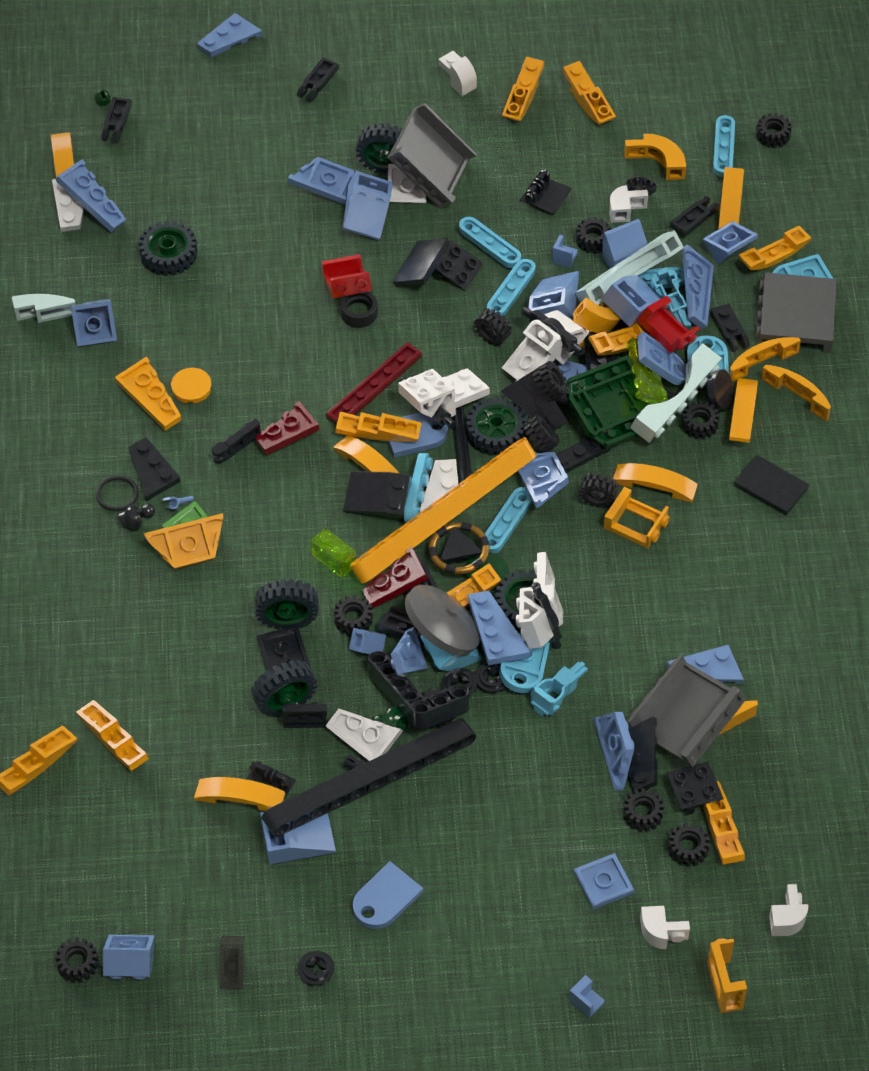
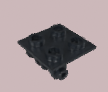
(545, 193)
(458, 266)
(271, 777)
(694, 786)

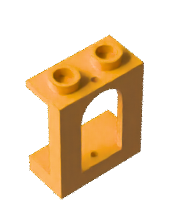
(625, 502)
(729, 995)

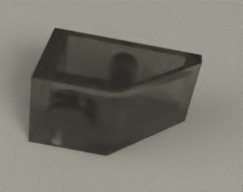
(232, 962)

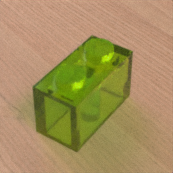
(333, 552)

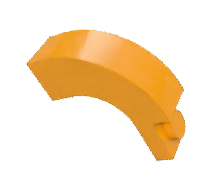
(662, 151)
(595, 317)

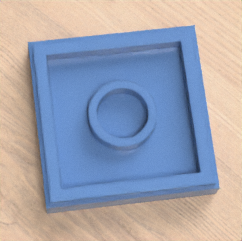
(603, 881)

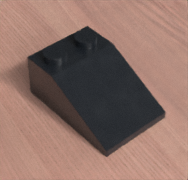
(378, 494)

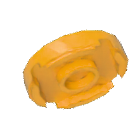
(191, 385)

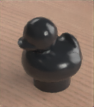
(133, 516)

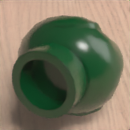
(392, 718)

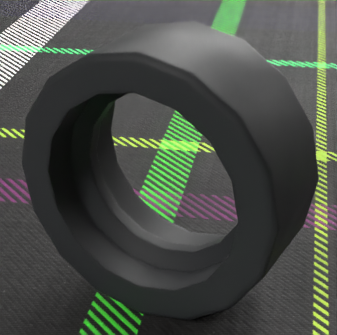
(359, 320)

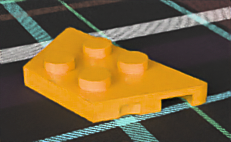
(187, 542)

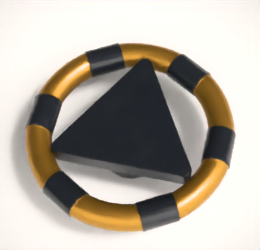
(459, 548)

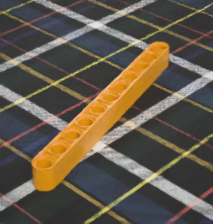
(443, 510)

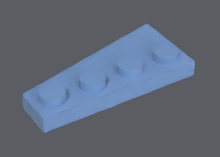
(84, 188)
(497, 634)

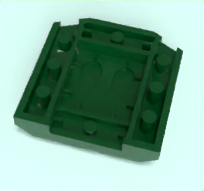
(606, 401)

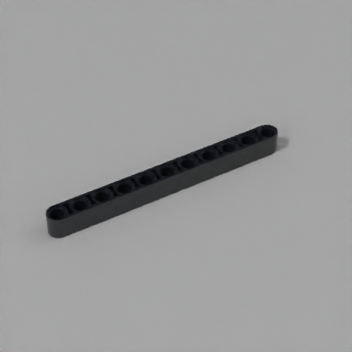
(368, 777)

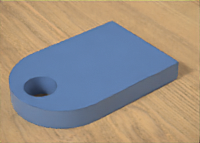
(660, 360)
(427, 438)
(386, 895)

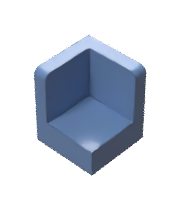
(562, 254)
(366, 641)
(585, 998)

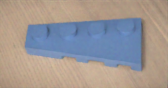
(698, 285)

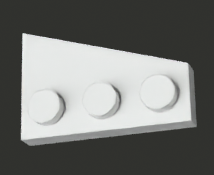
(68, 208)
(441, 481)
(362, 734)

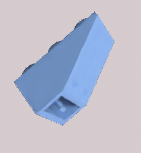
(367, 205)
(556, 294)
(629, 298)
(303, 842)

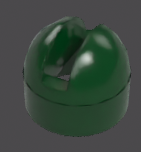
(99, 99)

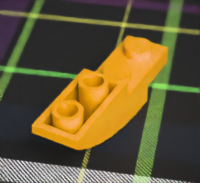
(523, 90)
(588, 95)

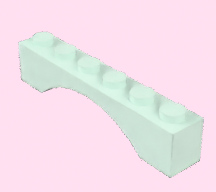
(635, 264)
(656, 416)

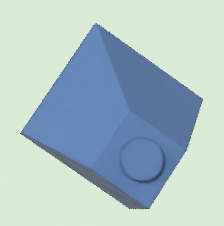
(94, 322)

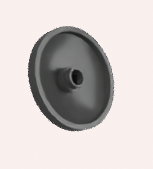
(442, 620)

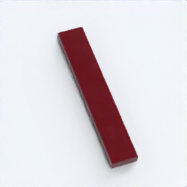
(376, 382)

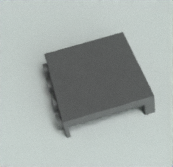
(431, 154)
(797, 308)
(688, 710)

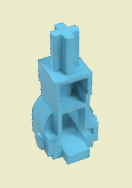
(678, 304)
(562, 684)

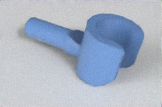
(174, 502)

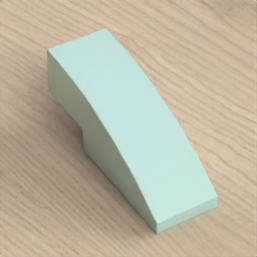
(43, 306)

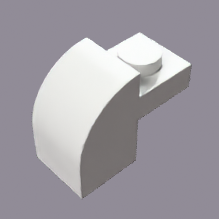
(461, 72)
(624, 201)
(788, 918)
(658, 931)

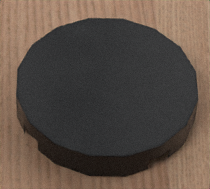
(721, 389)

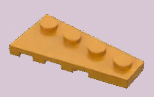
(149, 393)

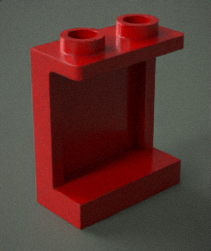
(346, 276)
(666, 327)

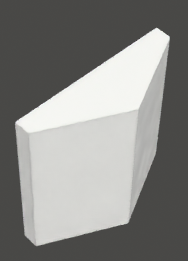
(403, 188)

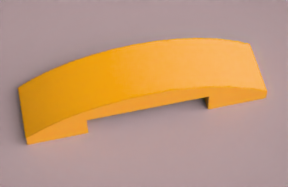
(62, 152)
(776, 252)
(615, 341)
(782, 347)
(779, 376)
(363, 455)
(656, 478)
(480, 581)
(238, 791)

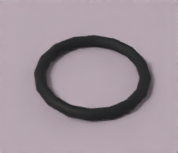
(118, 477)

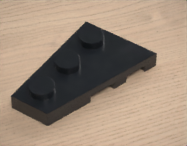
(152, 469)
(644, 762)

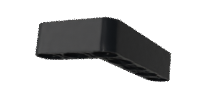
(418, 710)

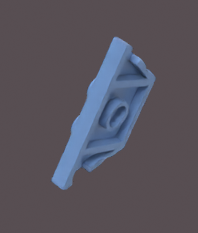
(324, 179)
(543, 477)
(616, 746)

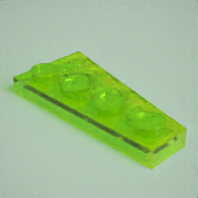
(646, 380)

